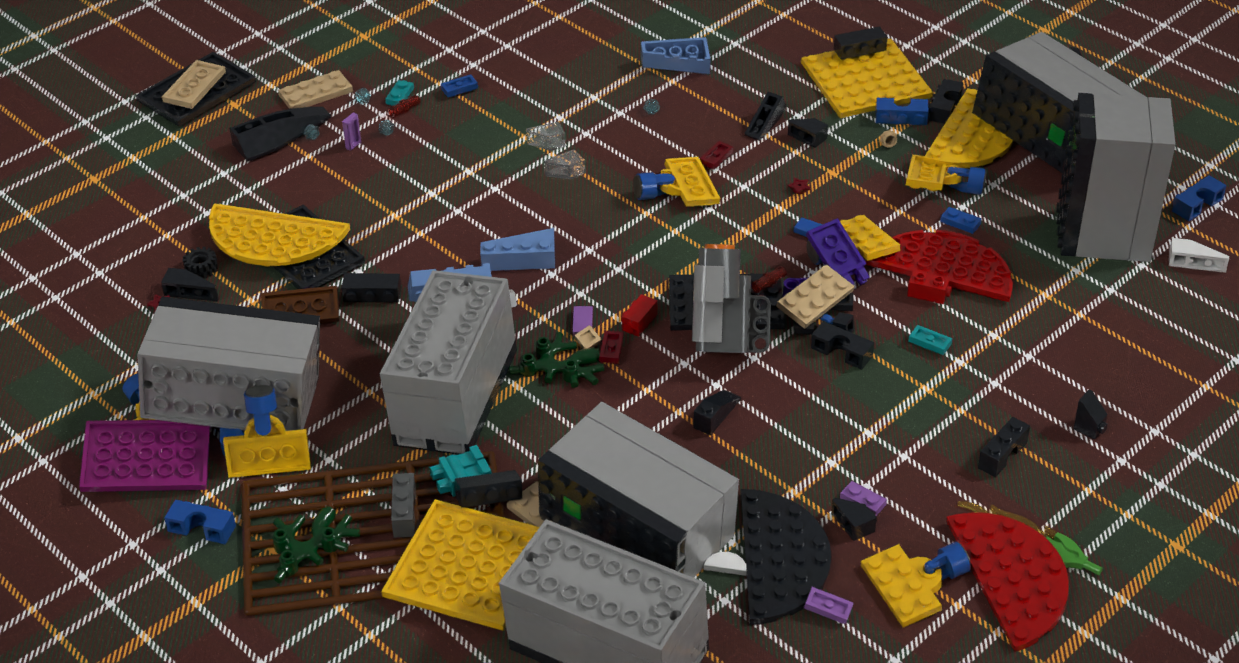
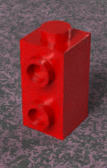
(929, 287)
(639, 315)

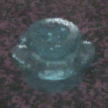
(362, 96)
(651, 106)
(386, 127)
(311, 132)

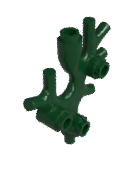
(570, 368)
(323, 536)

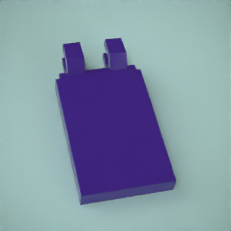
(838, 251)

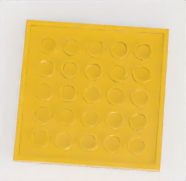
(857, 82)
(458, 563)

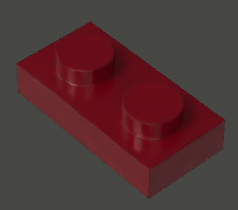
(716, 155)
(611, 347)

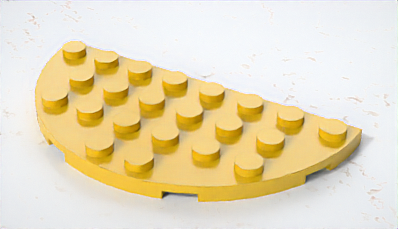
(967, 138)
(272, 237)

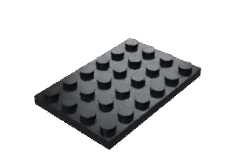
(229, 84)
(323, 267)
(681, 302)

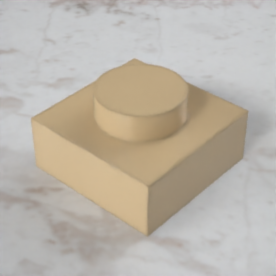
(587, 338)

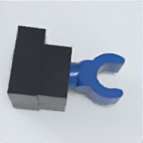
(842, 320)

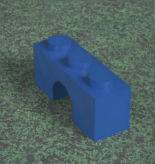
(889, 113)
(1190, 202)
(216, 523)

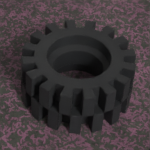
(201, 262)

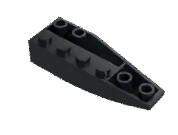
(274, 130)

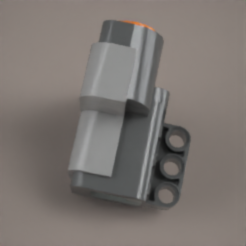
(724, 304)

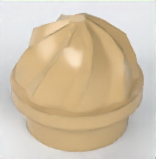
(888, 138)

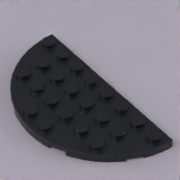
(783, 555)

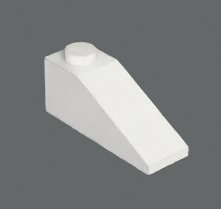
(1194, 255)

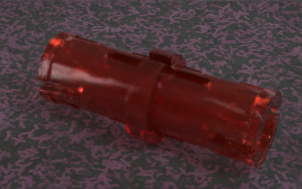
(404, 105)
(768, 279)

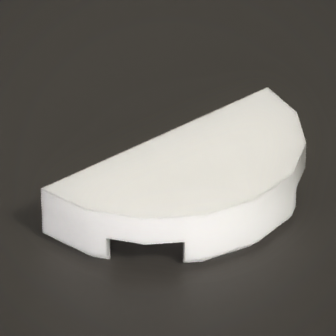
(726, 563)

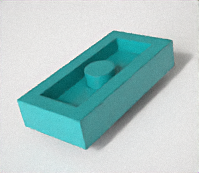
(400, 91)
(930, 340)

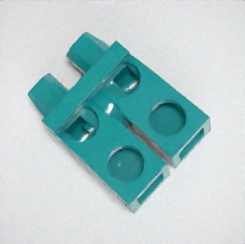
(458, 466)

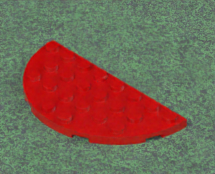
(950, 256)
(1016, 572)

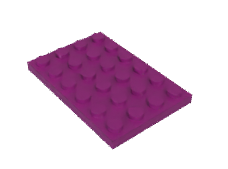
(144, 456)

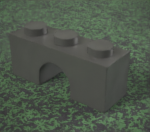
(403, 505)

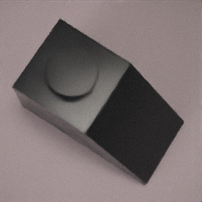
(808, 131)
(1090, 416)
(854, 518)

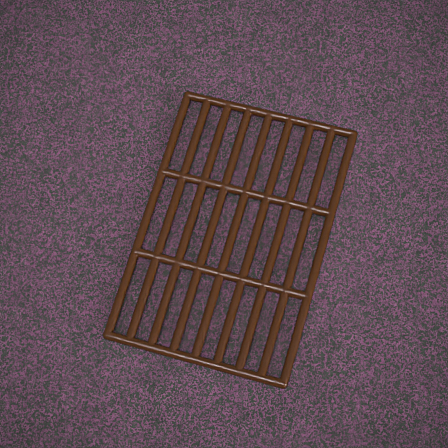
(334, 567)

